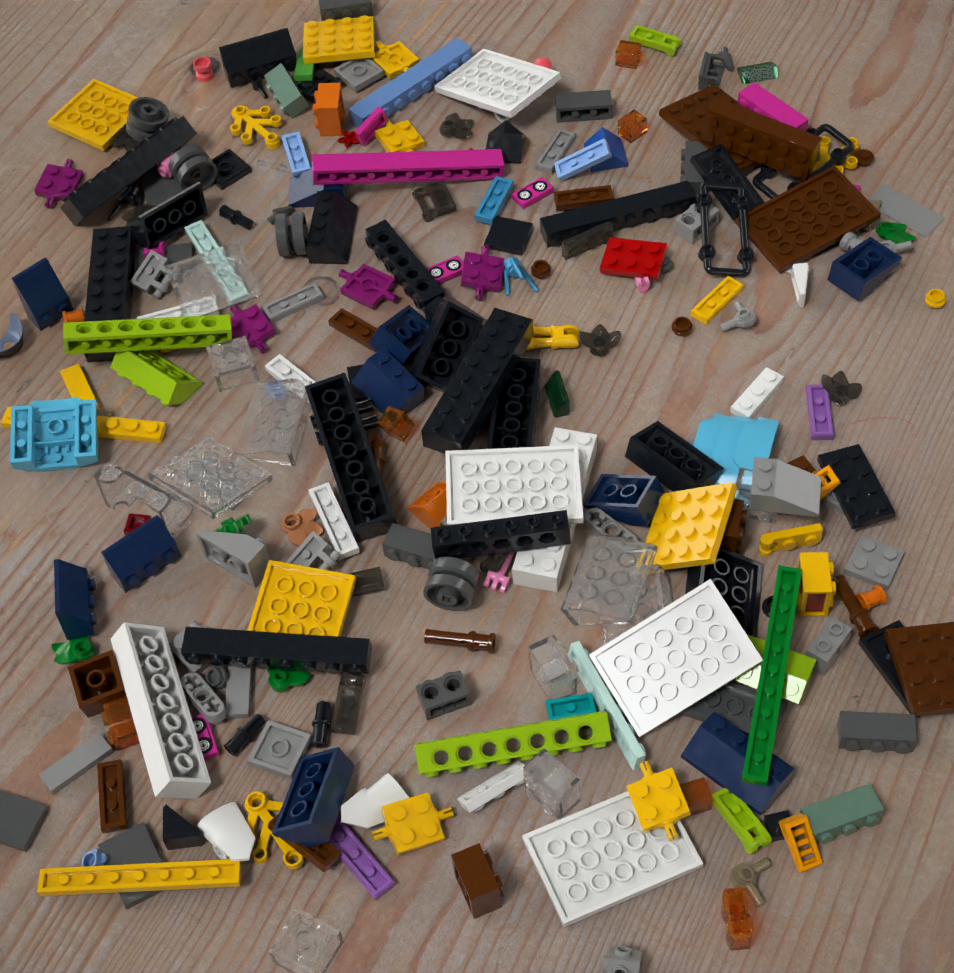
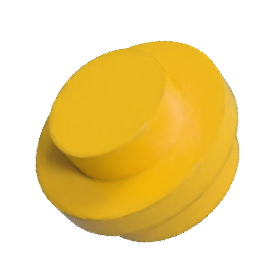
(935, 298)

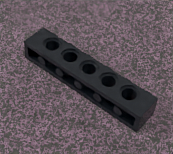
(403, 264)
(501, 535)

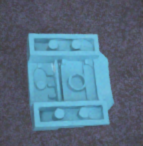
(54, 435)
(735, 442)

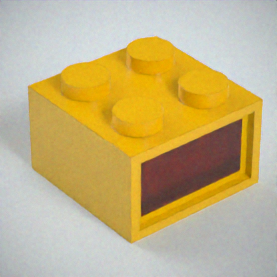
(815, 586)

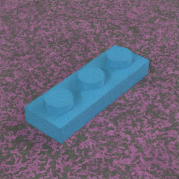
(494, 200)

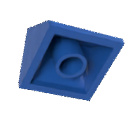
(615, 144)

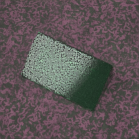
(758, 72)
(557, 395)

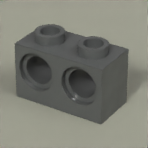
(446, 700)

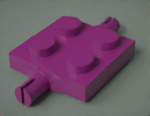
(58, 182)
(482, 272)
(368, 286)
(253, 325)

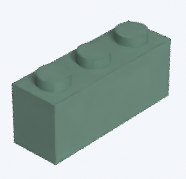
(286, 91)
(844, 813)

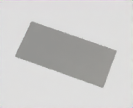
(906, 210)

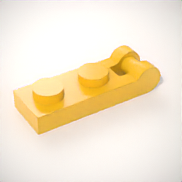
(790, 539)

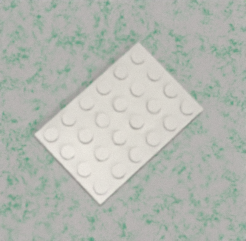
(497, 82)
(512, 483)
(675, 658)
(605, 858)

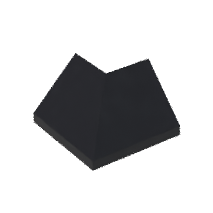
(509, 140)

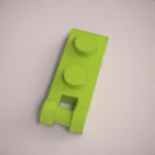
(655, 39)
(741, 820)

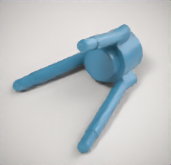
(514, 269)

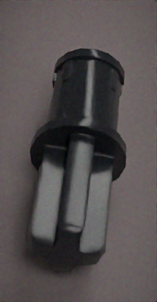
(235, 217)
(321, 725)
(244, 734)

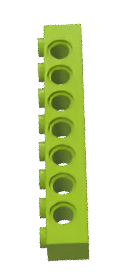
(145, 334)
(596, 721)

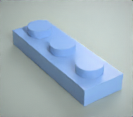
(295, 153)
(582, 159)

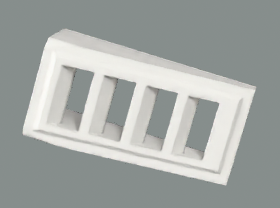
(799, 280)

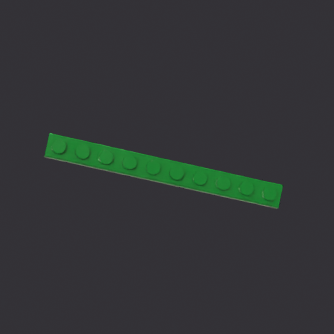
(772, 676)

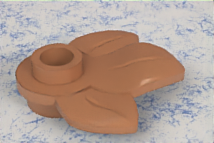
(303, 526)

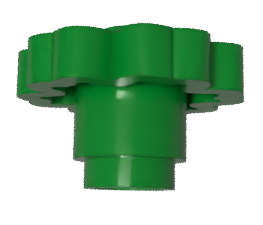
(234, 525)

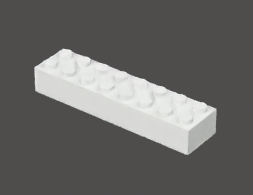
(544, 566)
(160, 712)

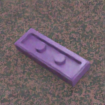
(819, 413)

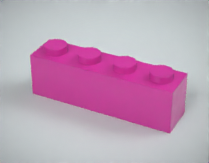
(765, 103)

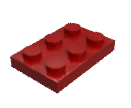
(633, 258)

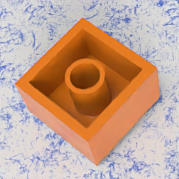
(329, 109)

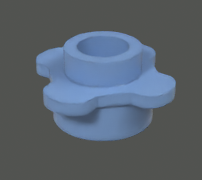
(94, 858)

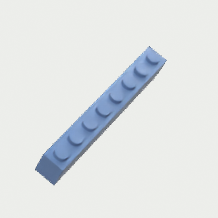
(412, 82)

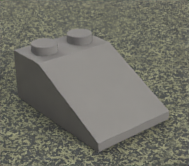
(784, 488)
(236, 554)

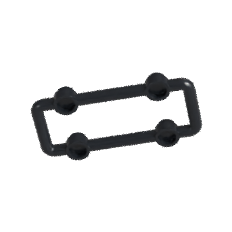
(837, 158)
(707, 251)

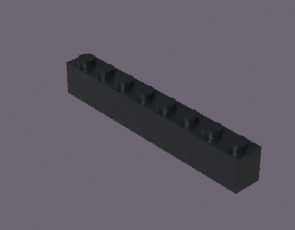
(620, 212)
(277, 650)

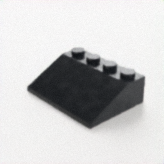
(737, 582)

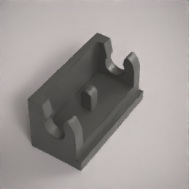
(710, 71)

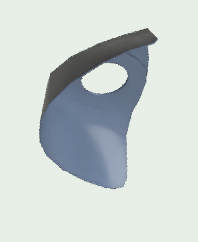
(14, 334)

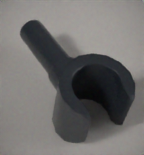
(258, 86)

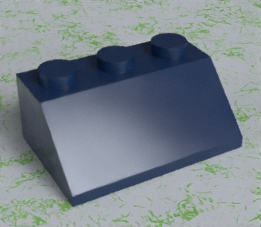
(388, 383)
(141, 554)
(74, 599)

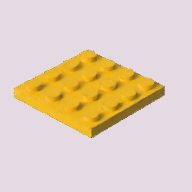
(338, 40)
(94, 114)
(691, 525)
(302, 600)

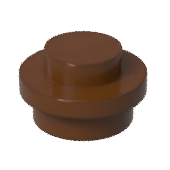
(864, 157)
(540, 269)
(681, 326)

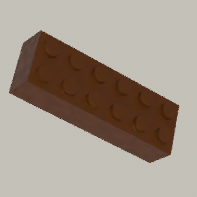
(760, 138)

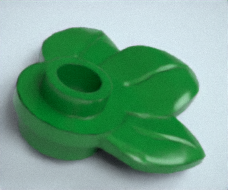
(894, 232)
(74, 650)
(281, 680)

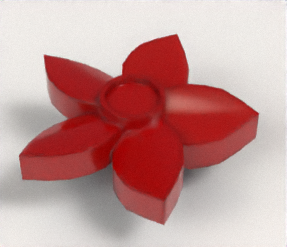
(349, 138)

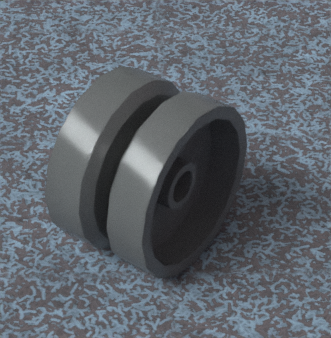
(145, 117)
(192, 166)
(291, 233)
(451, 583)

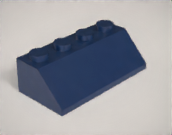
(720, 754)
(314, 798)

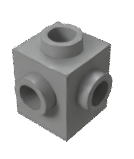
(622, 960)

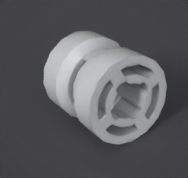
(849, 241)

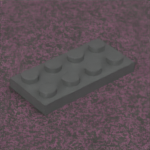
(732, 703)

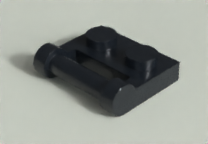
(309, 87)

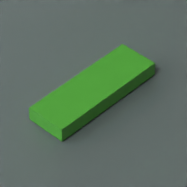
(303, 71)

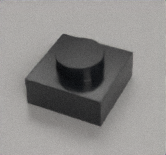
(772, 824)

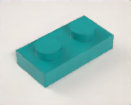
(570, 706)

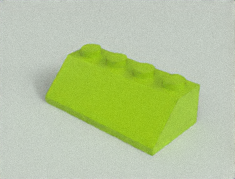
(156, 375)
(797, 673)

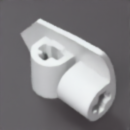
(365, 806)
(228, 833)

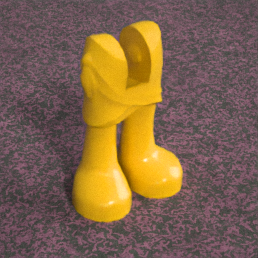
(561, 337)

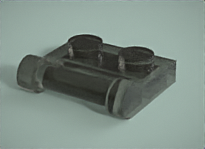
(440, 198)

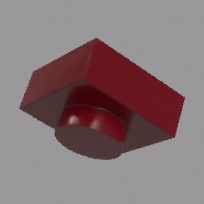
(135, 521)

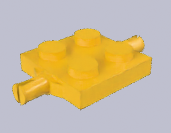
(394, 58)
(399, 137)
(658, 800)
(412, 823)

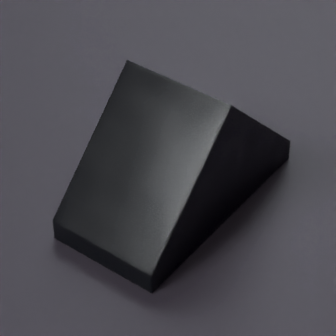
(179, 832)

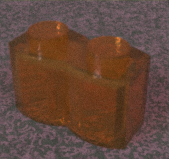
(120, 722)
(737, 919)

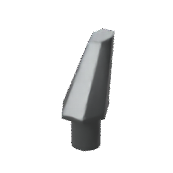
(726, 59)
(288, 209)

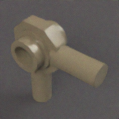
(745, 876)

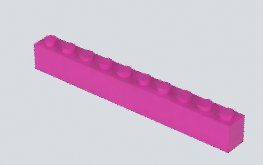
(406, 166)

